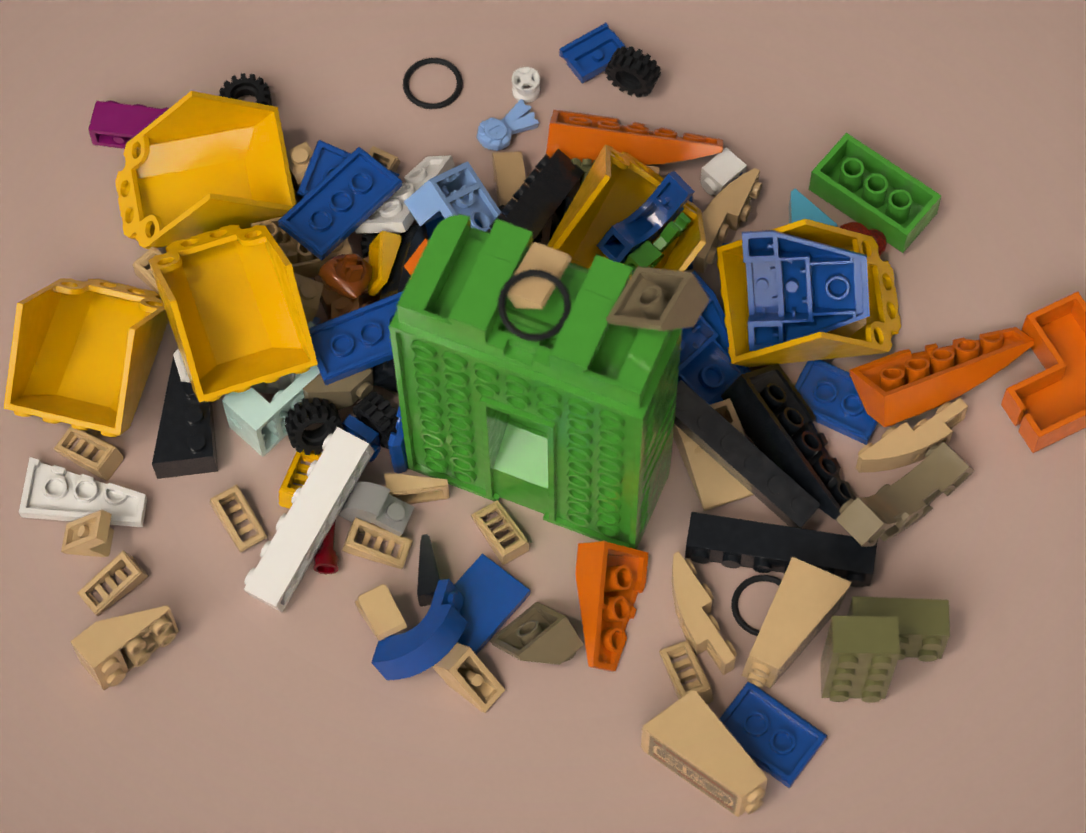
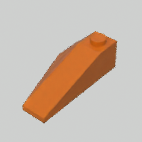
(607, 589)

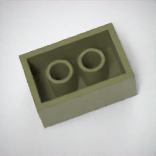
(922, 623)

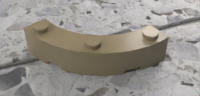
(907, 499)

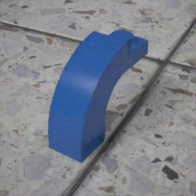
(648, 220)
(427, 642)

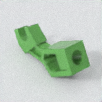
(651, 253)

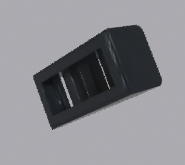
(427, 572)

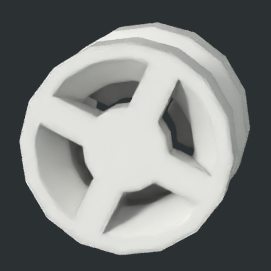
(522, 78)

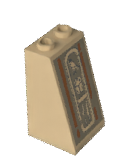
(797, 614)
(705, 754)

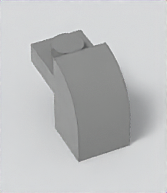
(377, 506)

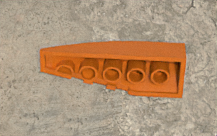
(585, 135)
(920, 381)

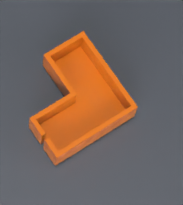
(1054, 400)

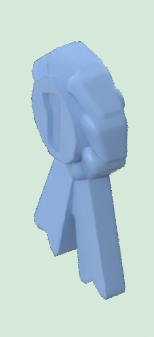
(497, 133)

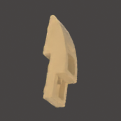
(726, 212)
(907, 445)
(692, 606)

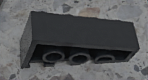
(185, 432)

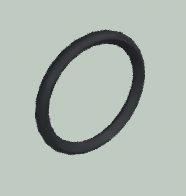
(454, 69)
(534, 273)
(736, 595)

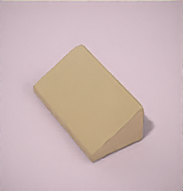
(535, 291)

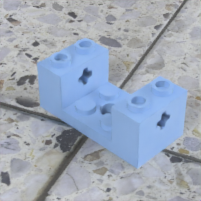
(451, 194)

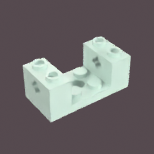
(262, 422)

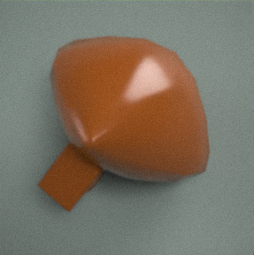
(346, 275)

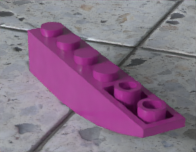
(118, 123)

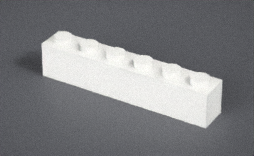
(309, 519)

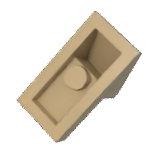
(89, 535)
(380, 612)

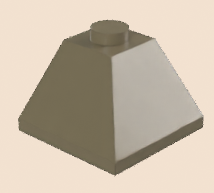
(659, 300)
(342, 392)
(539, 636)

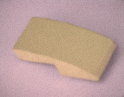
(508, 174)

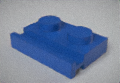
(591, 52)

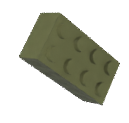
(859, 657)

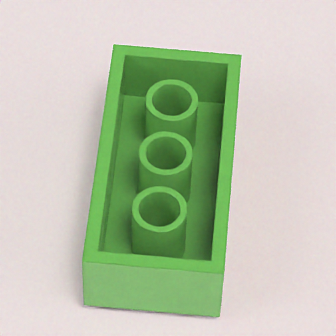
(874, 192)

